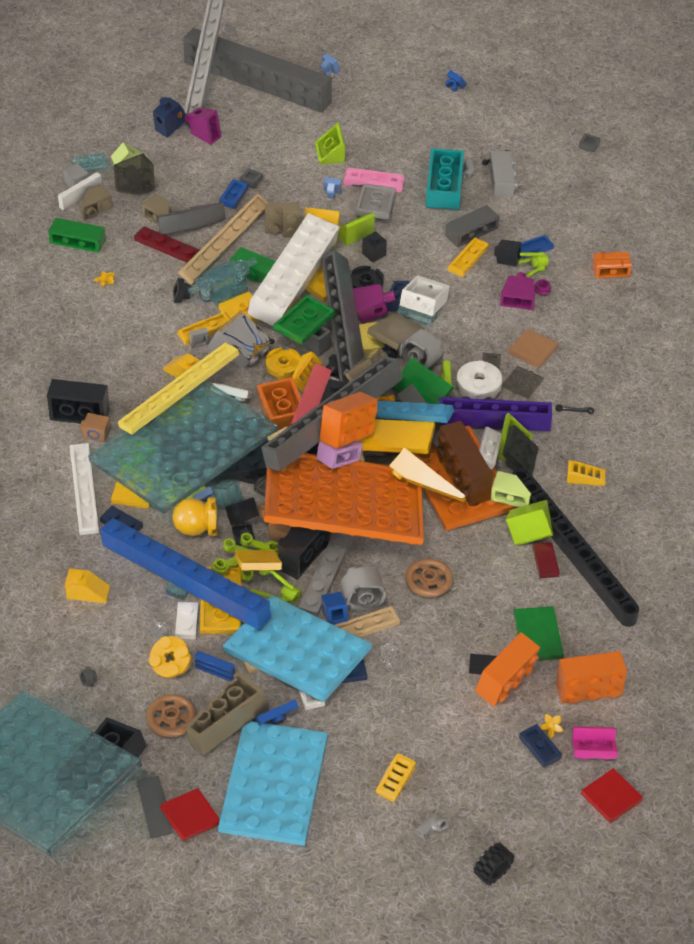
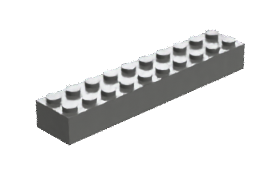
(264, 72)

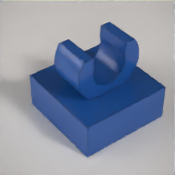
(455, 79)

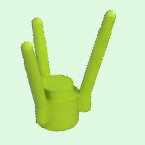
(539, 260)
(289, 592)

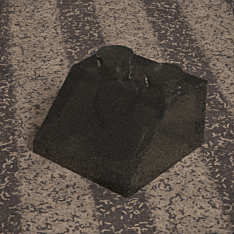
(134, 175)

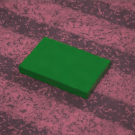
(304, 319)
(425, 382)
(542, 628)

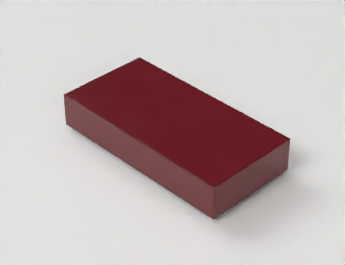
(546, 560)

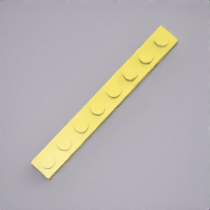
(178, 388)

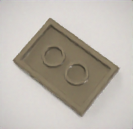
(393, 330)

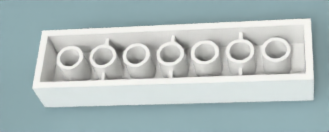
(293, 269)

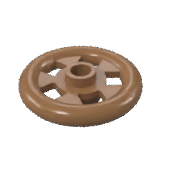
(433, 575)
(170, 710)

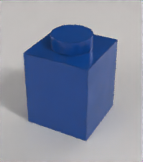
(334, 608)

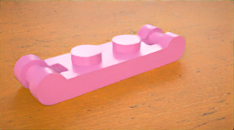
(362, 176)

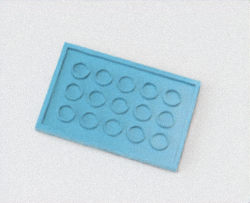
(299, 649)
(273, 783)

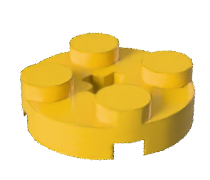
(279, 370)
(166, 646)

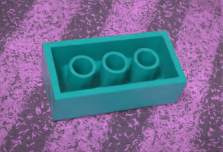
(444, 178)

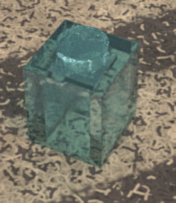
(227, 493)

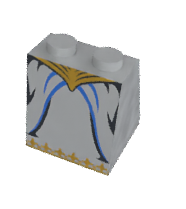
(244, 336)

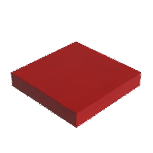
(611, 795)
(190, 814)

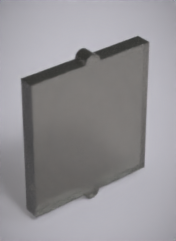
(522, 382)

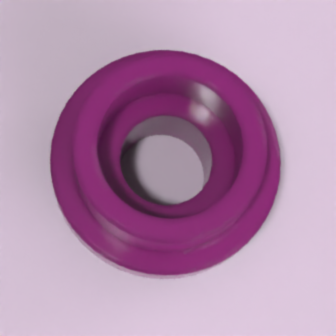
(542, 287)

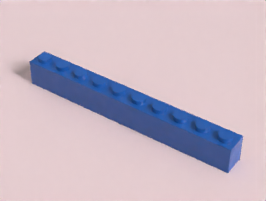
(186, 573)

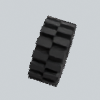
(493, 863)

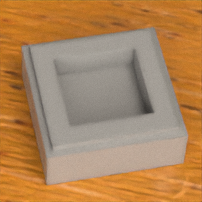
(198, 338)

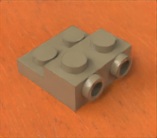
(283, 218)

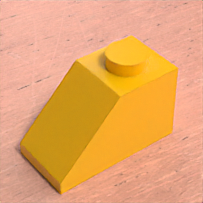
(180, 364)
(86, 586)

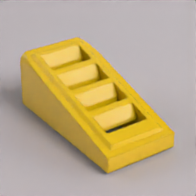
(304, 369)
(574, 474)
(401, 765)

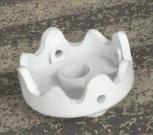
(479, 388)

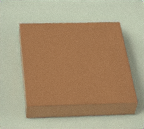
(533, 348)

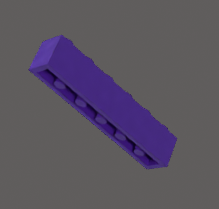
(492, 413)

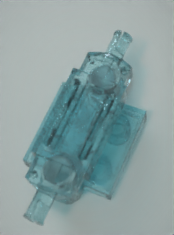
(223, 281)

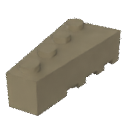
(226, 714)

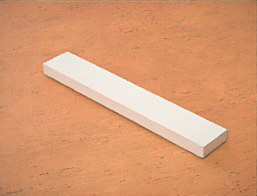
(84, 489)

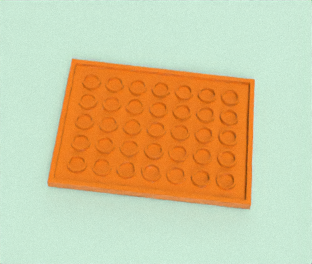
(346, 500)

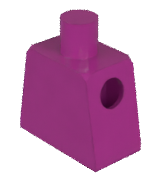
(204, 124)
(518, 292)
(372, 302)

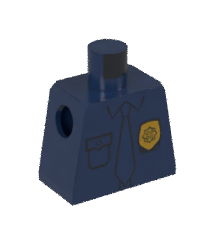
(168, 116)

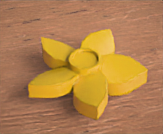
(105, 278)
(552, 725)

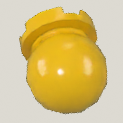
(194, 516)

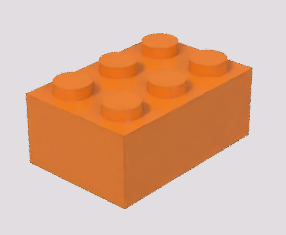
(279, 401)
(348, 419)
(508, 670)
(591, 677)

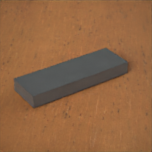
(152, 798)

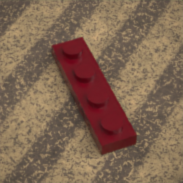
(165, 244)

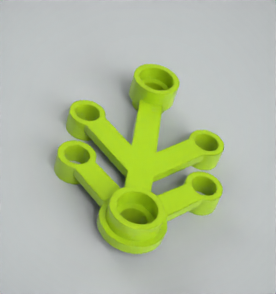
(221, 566)

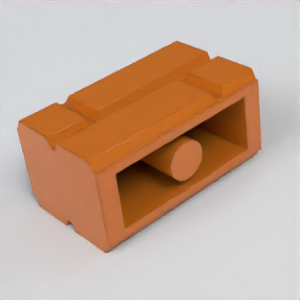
(611, 264)

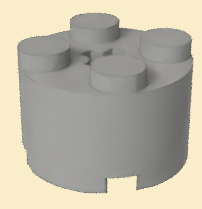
(421, 347)
(363, 588)

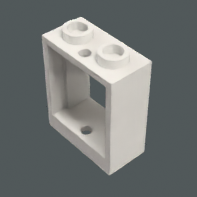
(430, 298)

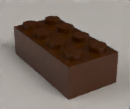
(465, 463)

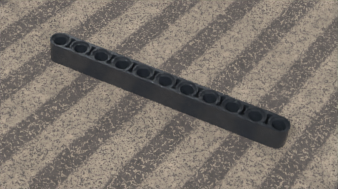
(583, 556)

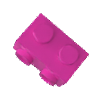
(594, 742)

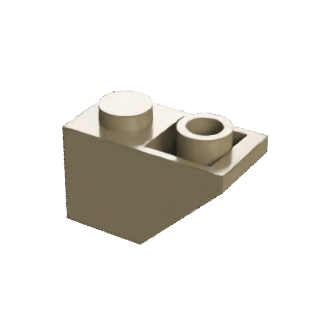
(95, 201)

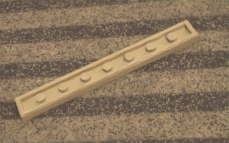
(223, 239)
(360, 626)

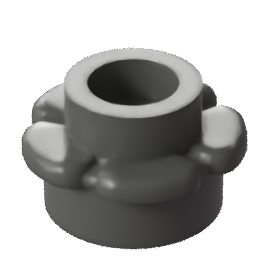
(88, 677)

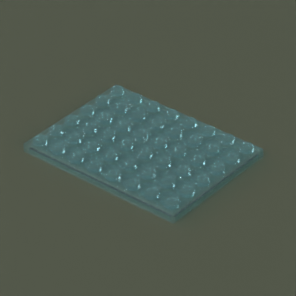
(183, 446)
(54, 772)

